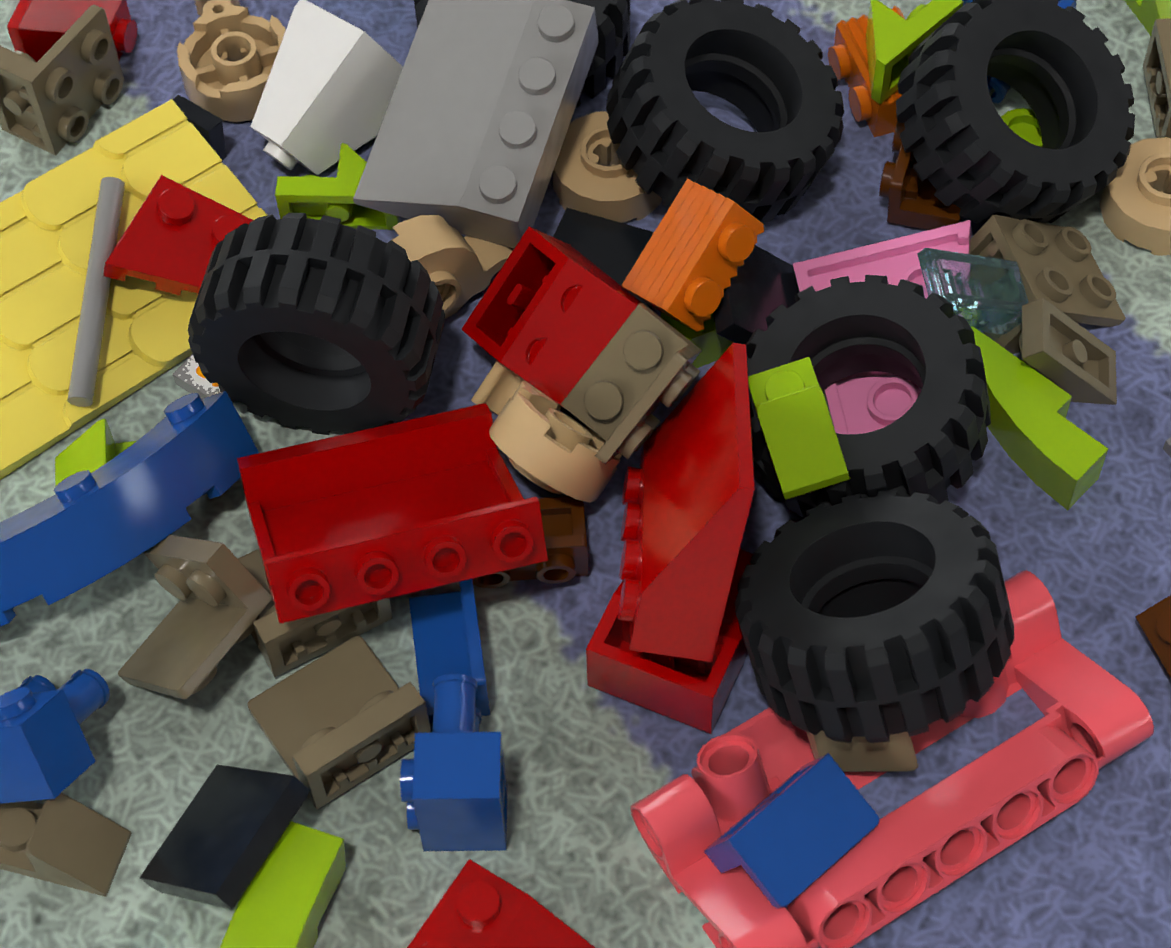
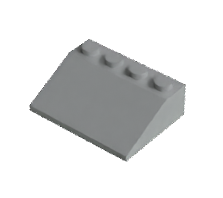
(481, 114)

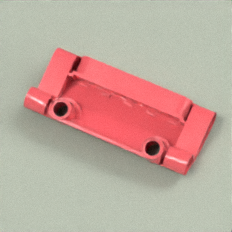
(928, 839)

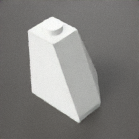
(323, 90)

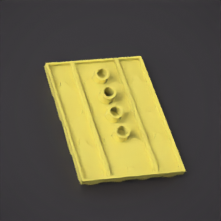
(44, 273)

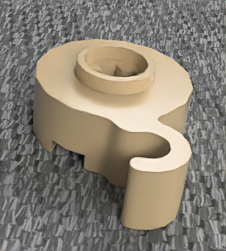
(228, 58)
(593, 177)
(1139, 197)
(453, 262)
(541, 439)

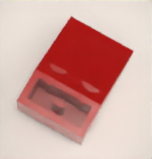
(549, 314)
(668, 684)

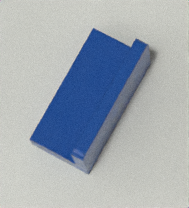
(448, 642)
(796, 831)

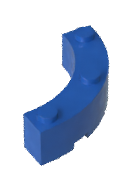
(123, 506)

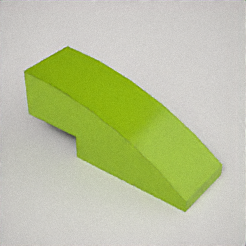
(1033, 427)
(289, 892)

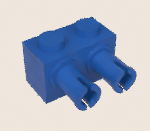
(43, 736)
(457, 775)

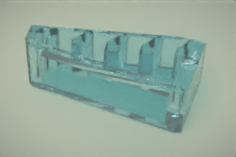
(978, 287)

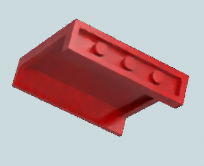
(387, 513)

